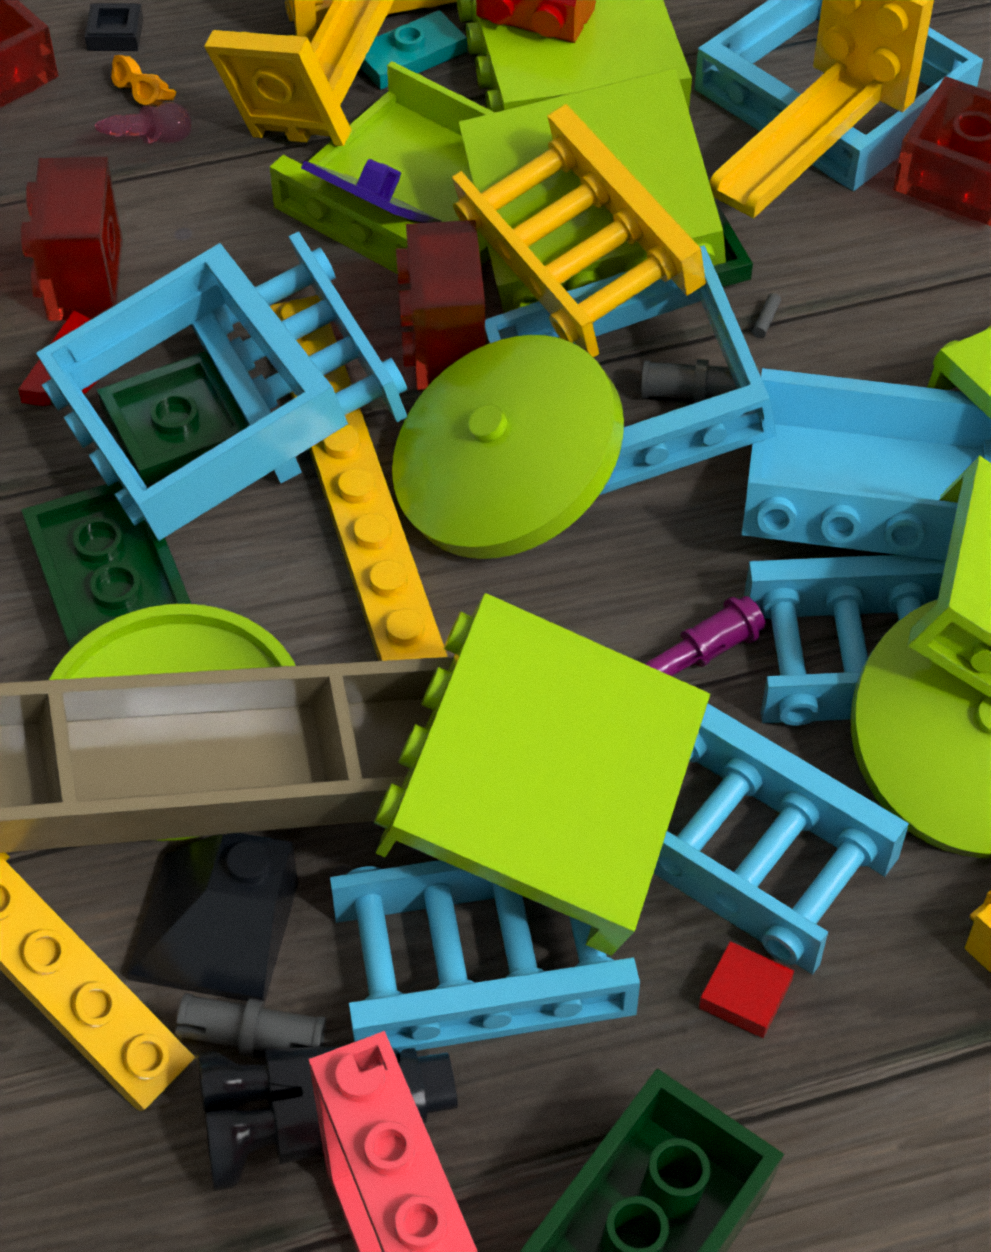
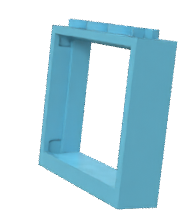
(732, 81)
(150, 319)
(687, 432)

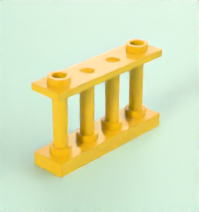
(603, 182)

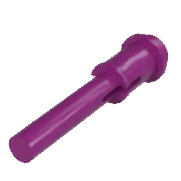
(735, 623)

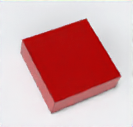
(746, 989)

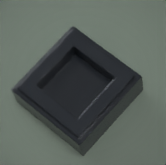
(114, 27)

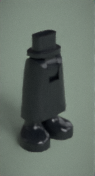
(292, 1112)

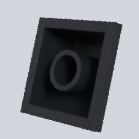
(218, 917)

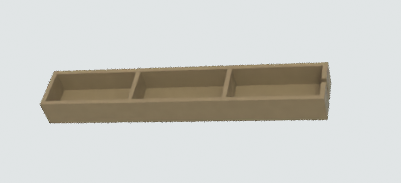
(203, 751)

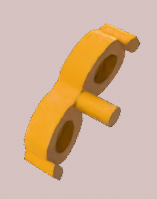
(146, 88)

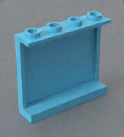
(861, 464)

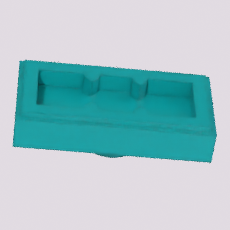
(414, 46)

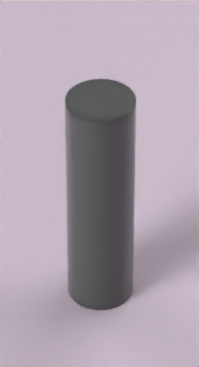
(766, 315)

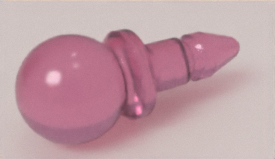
(164, 123)

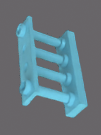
(259, 395)
(839, 589)
(806, 802)
(458, 1007)

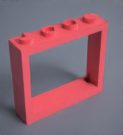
(382, 1154)

